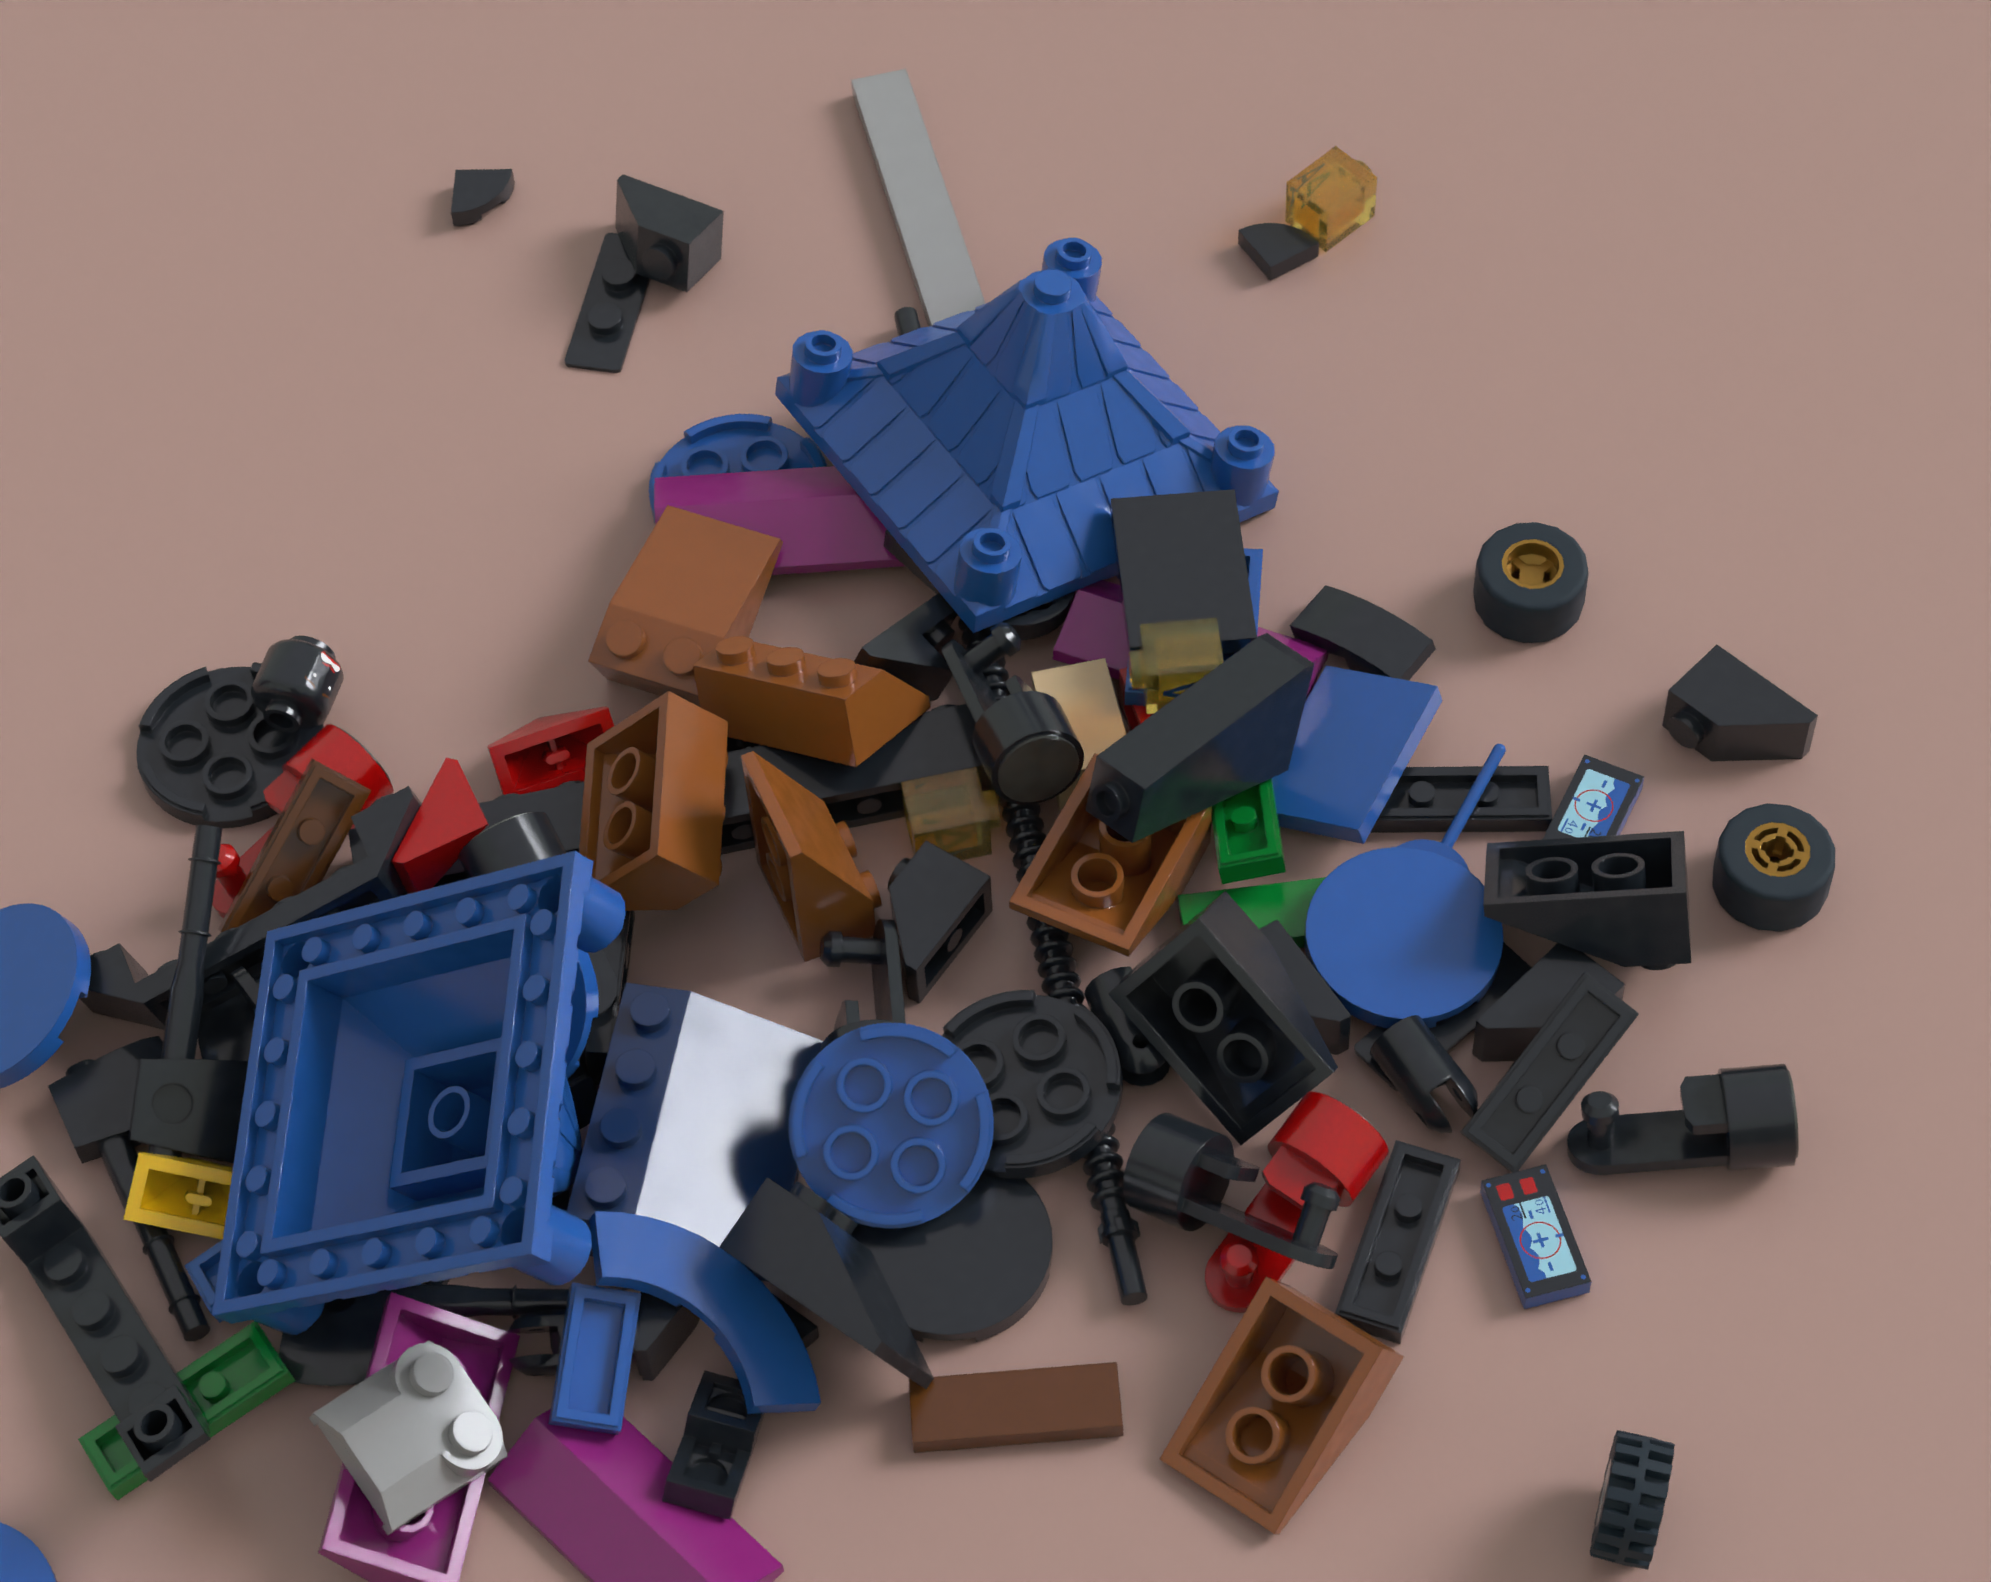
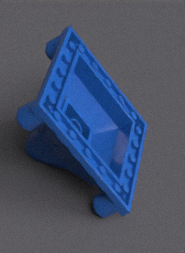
(1011, 434)
(413, 1095)

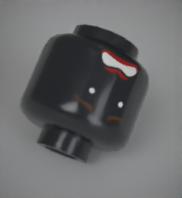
(297, 683)

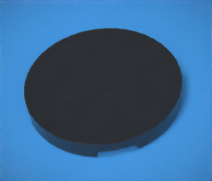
(211, 750)
(1047, 1076)
(970, 1266)

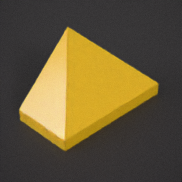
(179, 1194)

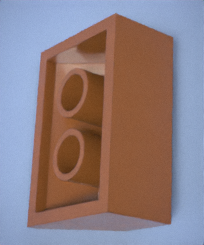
(804, 700)
(657, 804)

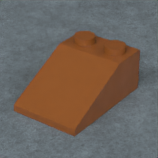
(682, 598)
(807, 859)
(1102, 883)
(1280, 1405)

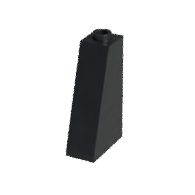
(1205, 743)

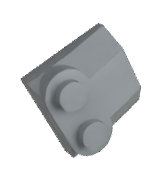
(413, 1433)

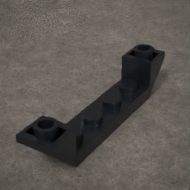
(126, 992)
(102, 1321)

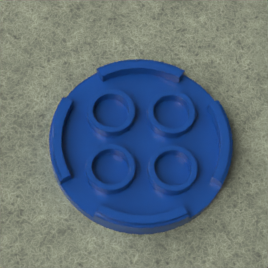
(736, 445)
(1403, 936)
(41, 978)
(891, 1125)

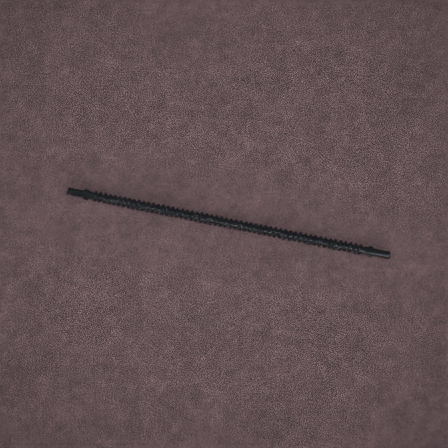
(1060, 981)

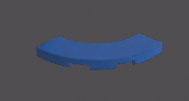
(722, 1292)

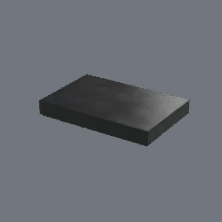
(1182, 563)

